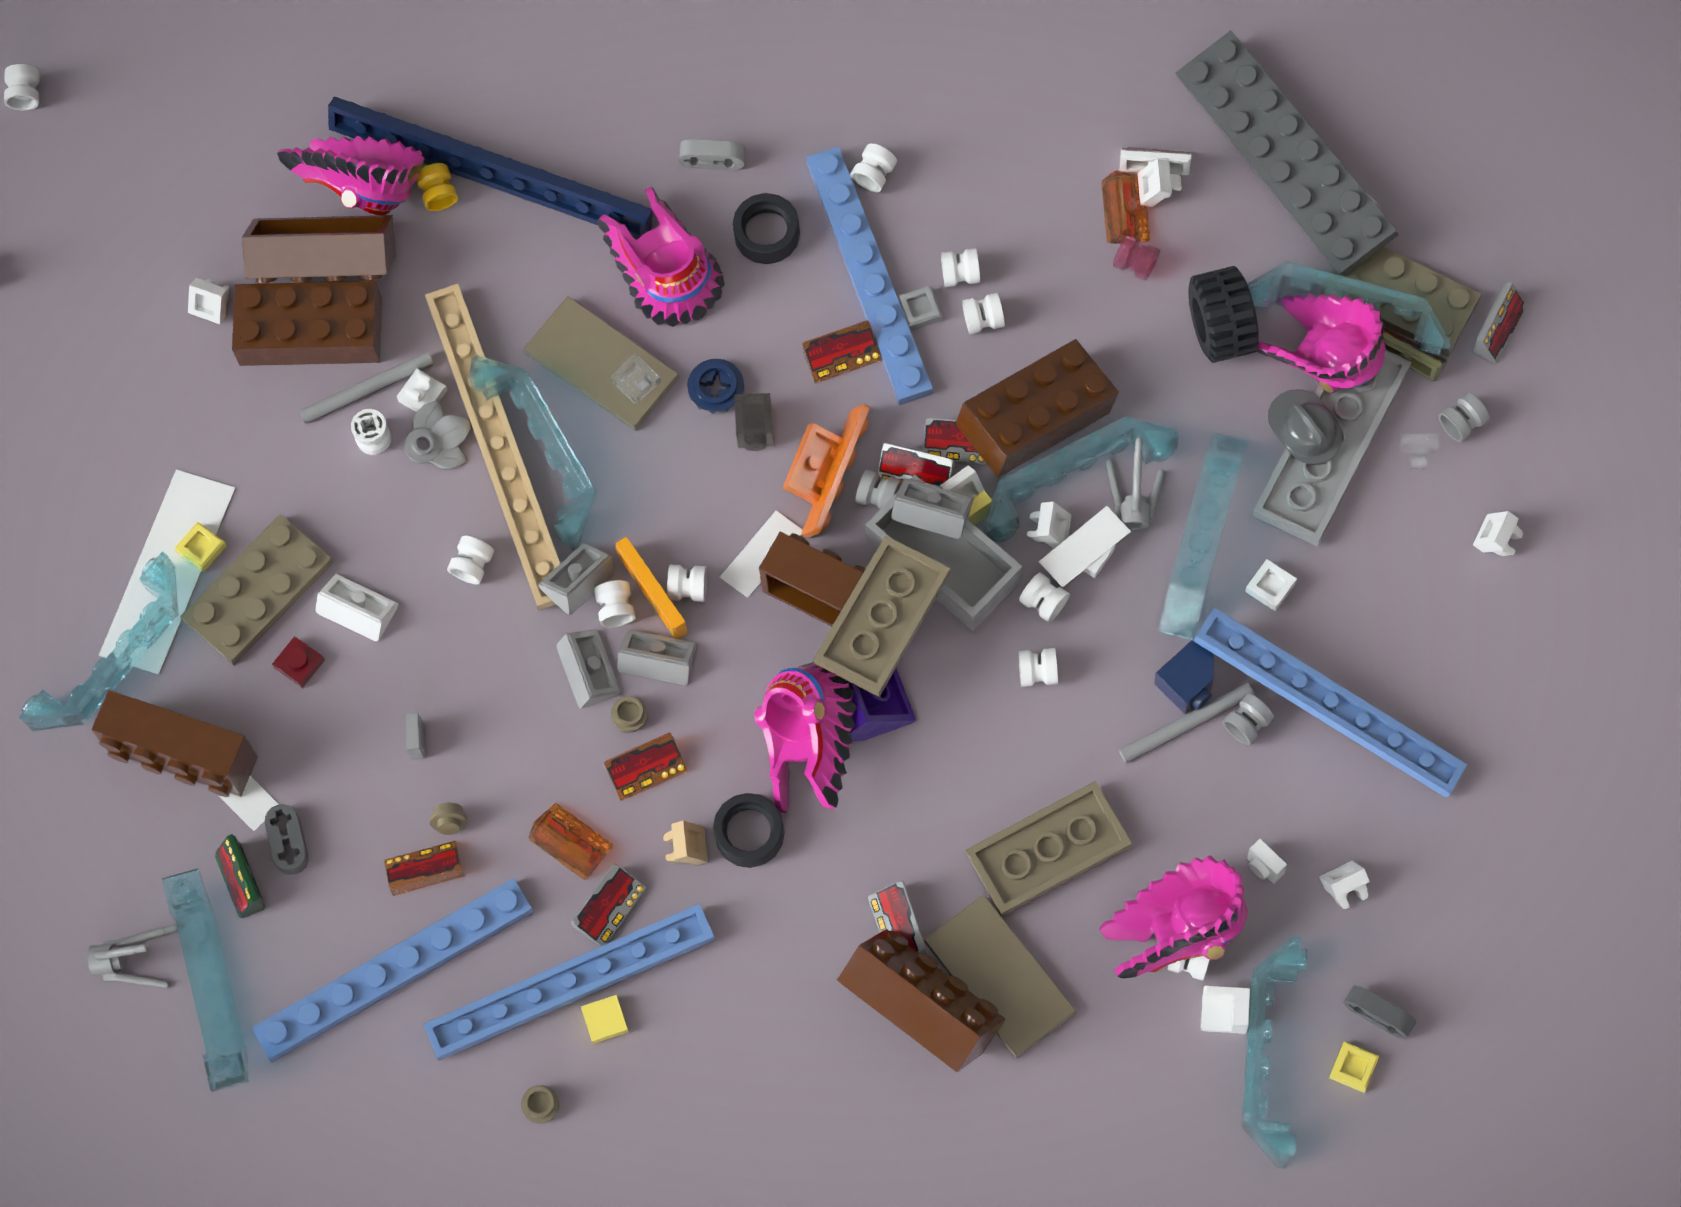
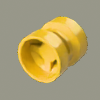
(436, 186)

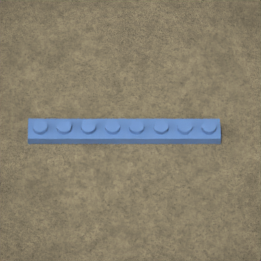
(869, 275)
(1330, 702)
(392, 970)
(568, 982)

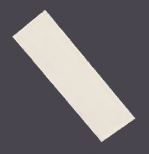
(185, 503)

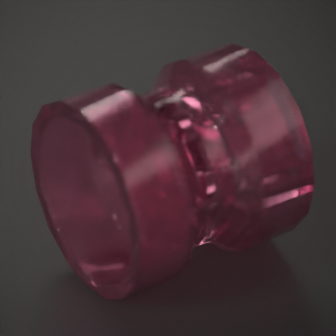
(1140, 259)

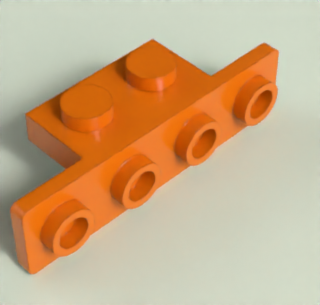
(821, 465)

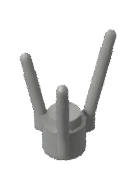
(1135, 511)
(110, 955)

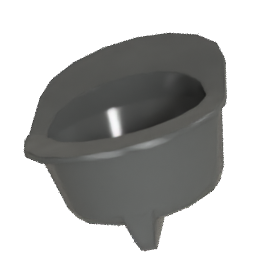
(1305, 426)

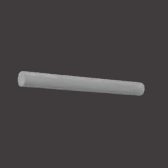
(366, 387)
(1185, 723)

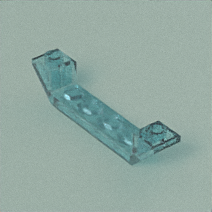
(1429, 332)
(497, 377)
(1003, 519)
(1202, 535)
(45, 712)
(209, 980)
(1270, 1137)

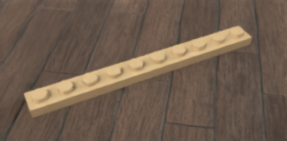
(495, 442)

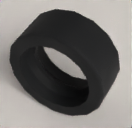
(761, 204)
(741, 803)

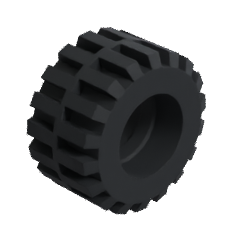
(1223, 314)

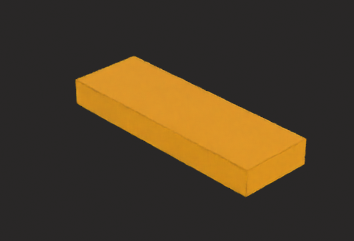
(651, 588)

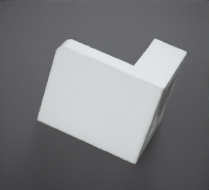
(1225, 1009)

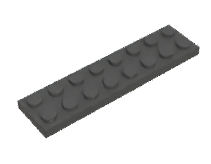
(1287, 154)

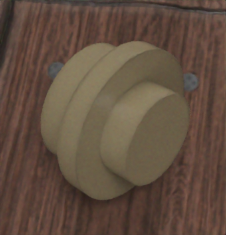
(629, 714)
(448, 818)
(540, 1104)

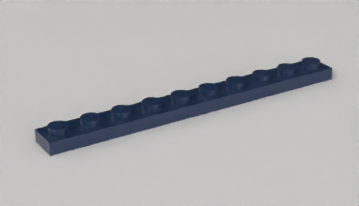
(491, 168)

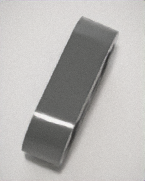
(294, 838)
(1379, 1012)

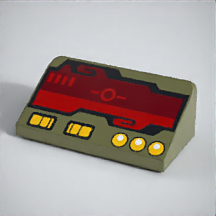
(1422, 362)

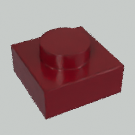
(298, 662)

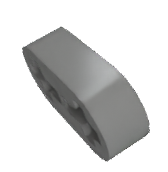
(712, 154)

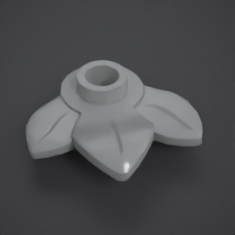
(441, 433)

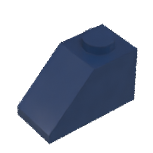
(1187, 677)

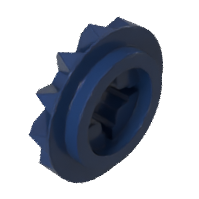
(705, 374)

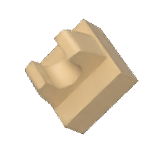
(688, 843)

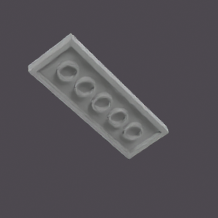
(1306, 496)

